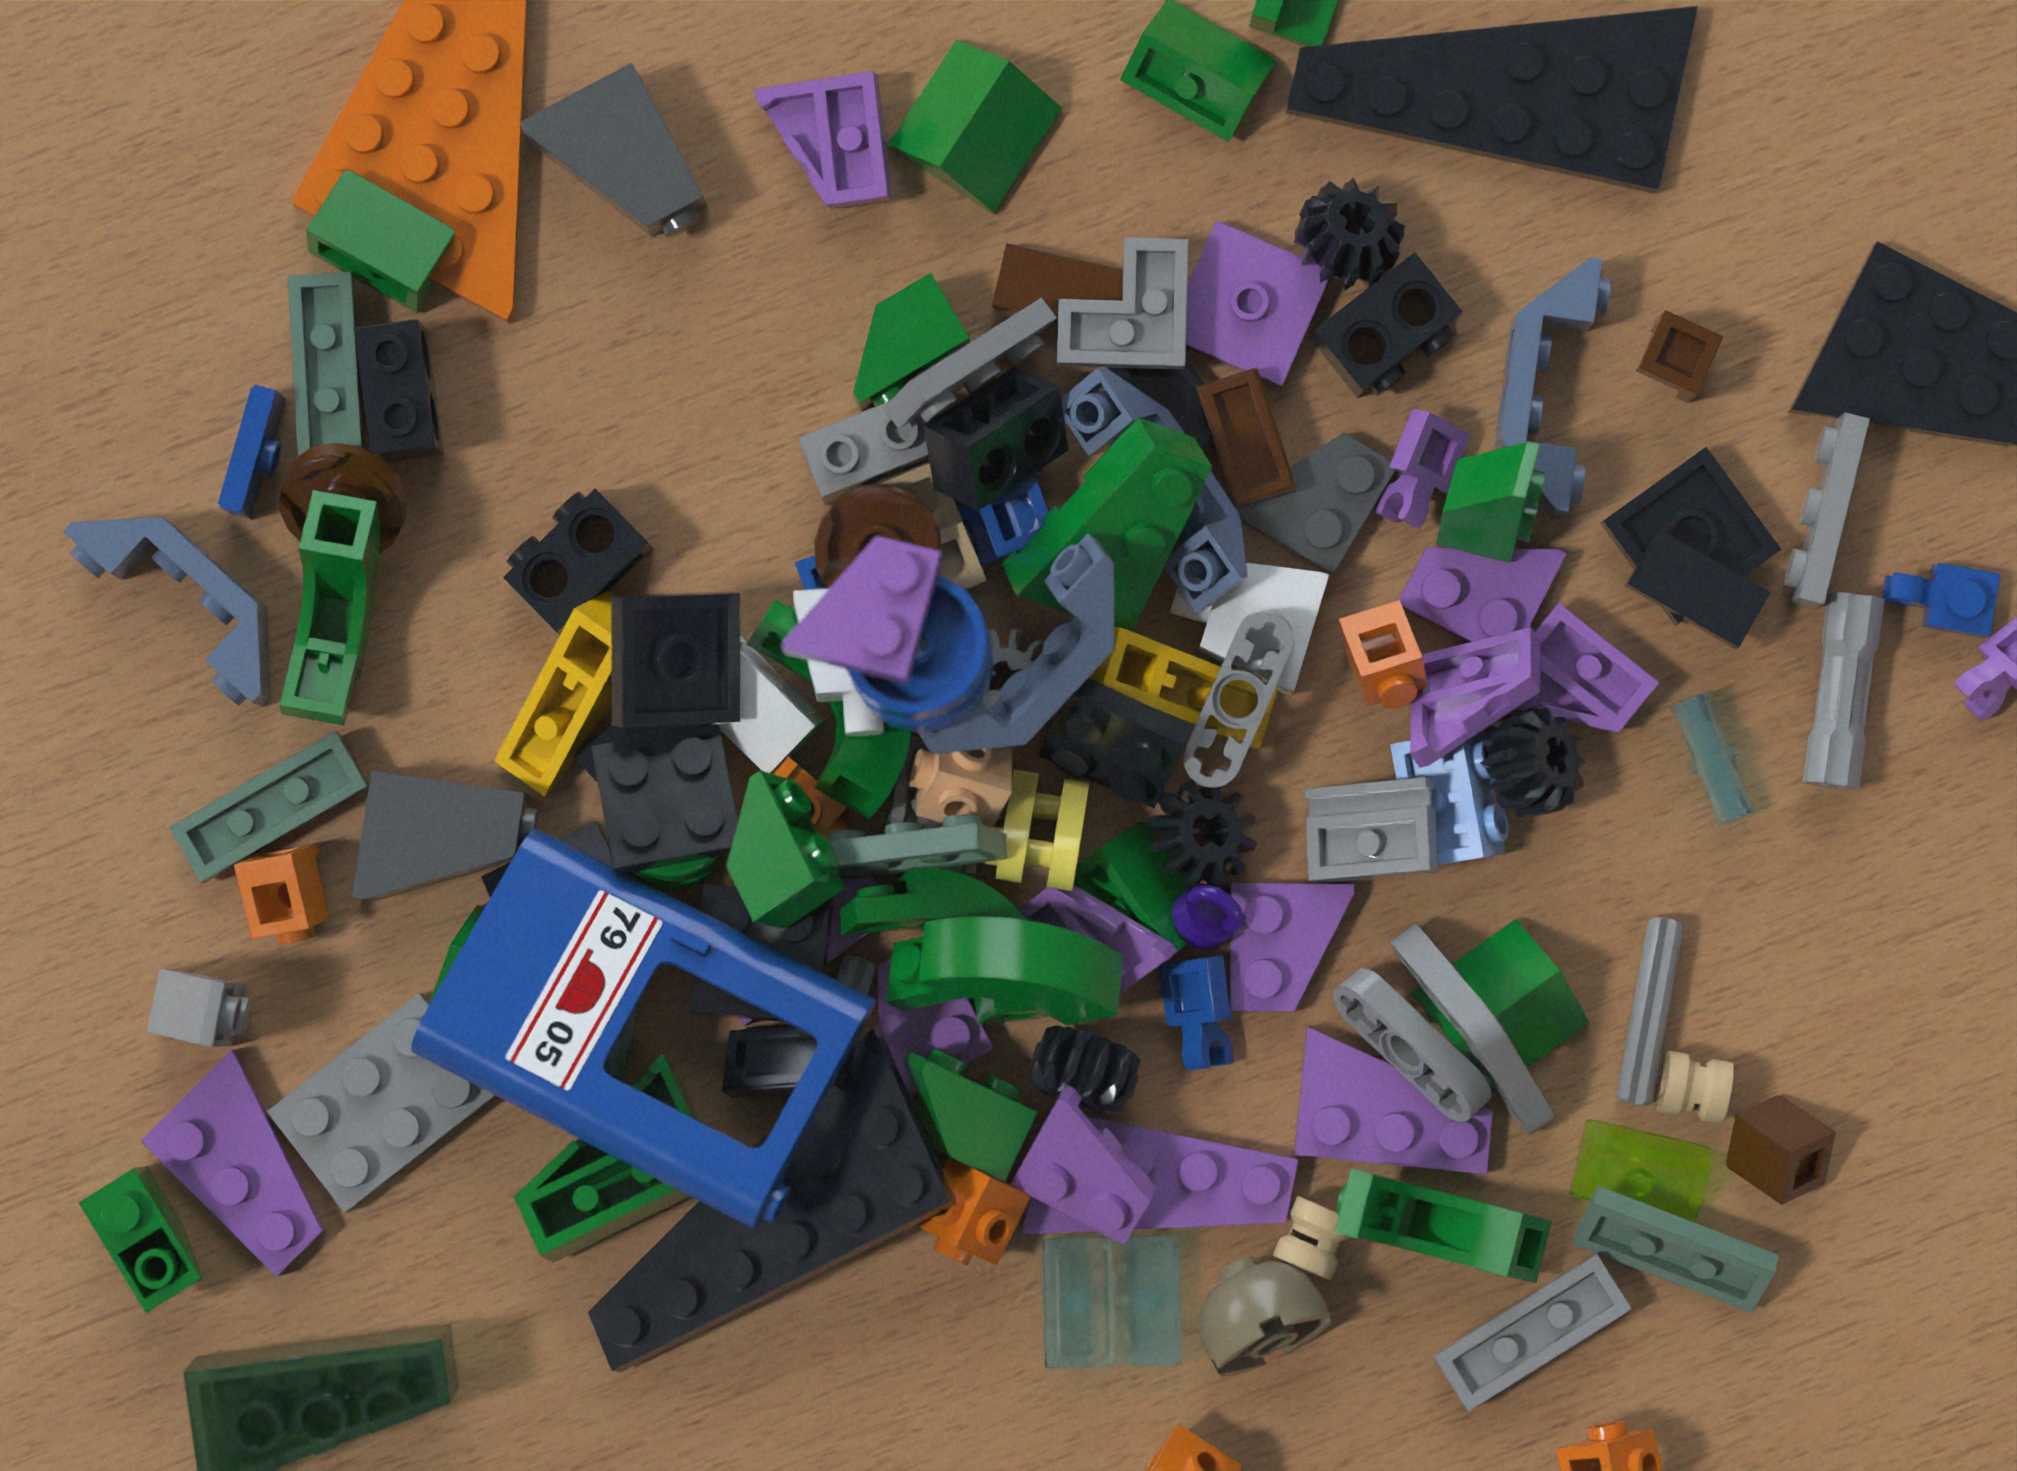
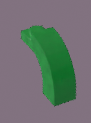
(337, 606)
(860, 767)
(931, 896)
(1009, 961)
(1442, 1225)

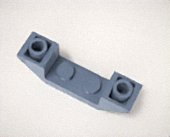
(1565, 305)
(1211, 541)
(1085, 586)
(244, 652)

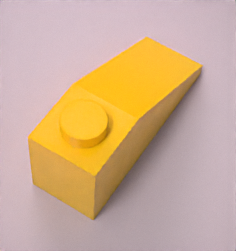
(1176, 683)
(565, 700)

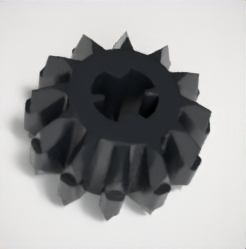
(1349, 234)
(1533, 762)
(1177, 832)
(1091, 1064)

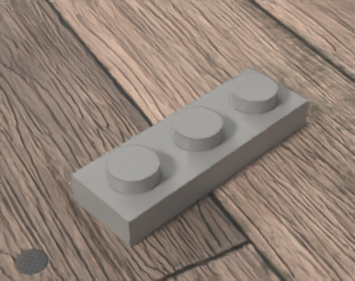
(971, 366)
(1826, 510)
(1531, 1332)

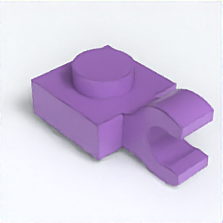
(1426, 464)
(1989, 681)

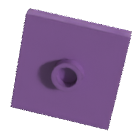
(1250, 303)

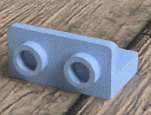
(1466, 811)

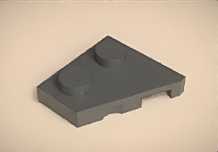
(1331, 502)

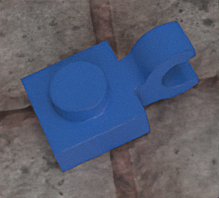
(1953, 598)
(1195, 1000)

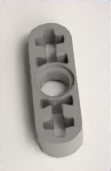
(1236, 749)
(1412, 1045)

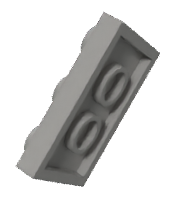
(374, 1109)

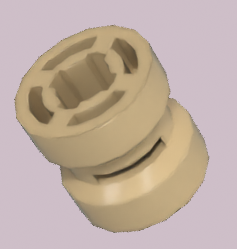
(1691, 1087)
(1319, 1223)

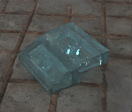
(1111, 1302)

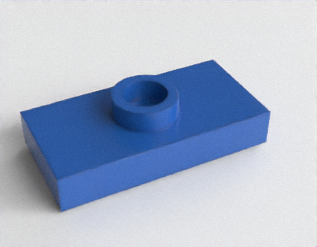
(254, 452)

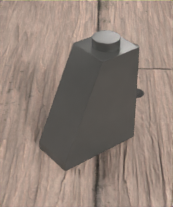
(620, 151)
(434, 832)

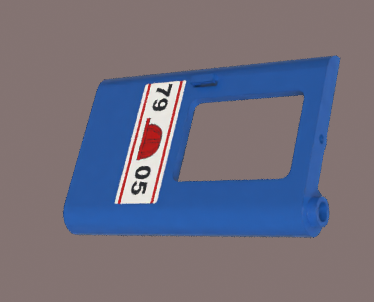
(556, 982)

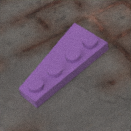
(1194, 1183)

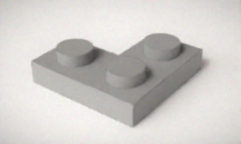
(1142, 328)

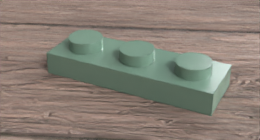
(325, 360)
(269, 807)
(910, 845)
(1675, 1249)

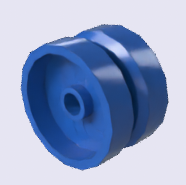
(947, 678)

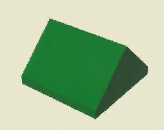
(976, 124)
(1520, 991)

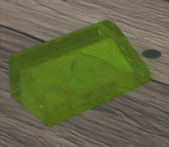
(1642, 1167)

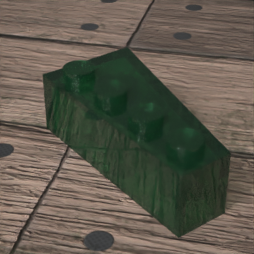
(310, 1397)

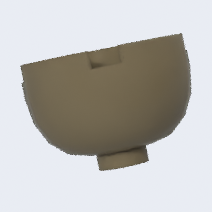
(1259, 1313)

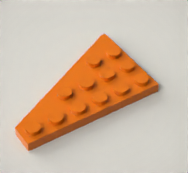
(444, 134)

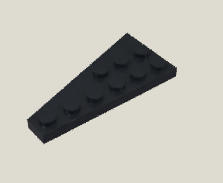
(1544, 95)
(1917, 355)
(852, 1185)

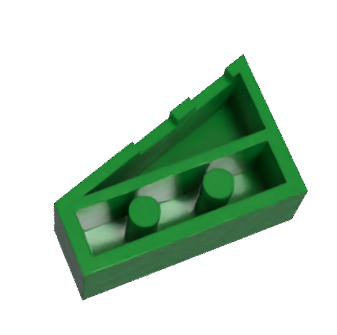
(1132, 506)
(594, 1194)

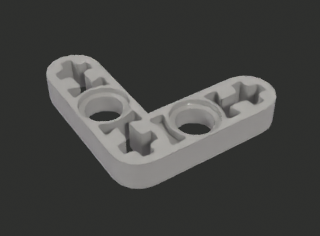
(1476, 1026)

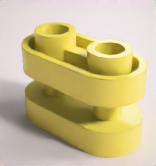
(1018, 812)

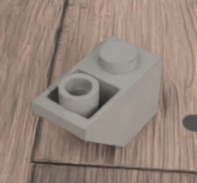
(199, 1008)

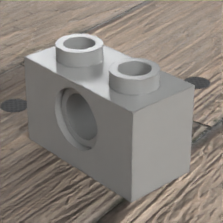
(862, 451)

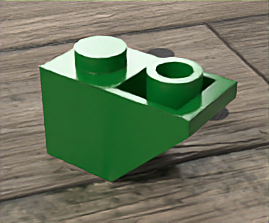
(905, 339)
(1492, 502)
(778, 854)
(969, 1119)
(143, 1237)

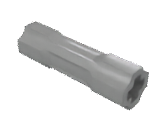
(1849, 647)

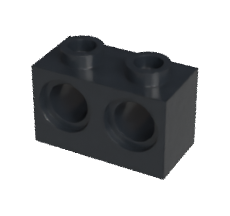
(1377, 315)
(399, 390)
(996, 438)
(587, 572)

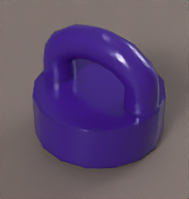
(1206, 916)

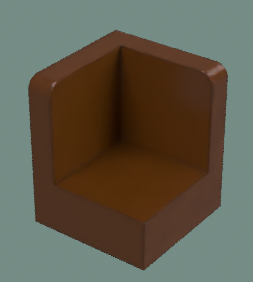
(1679, 354)
(1780, 1149)

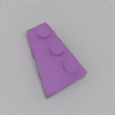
(1372, 1114)
(235, 1165)

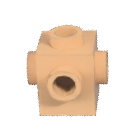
(962, 783)

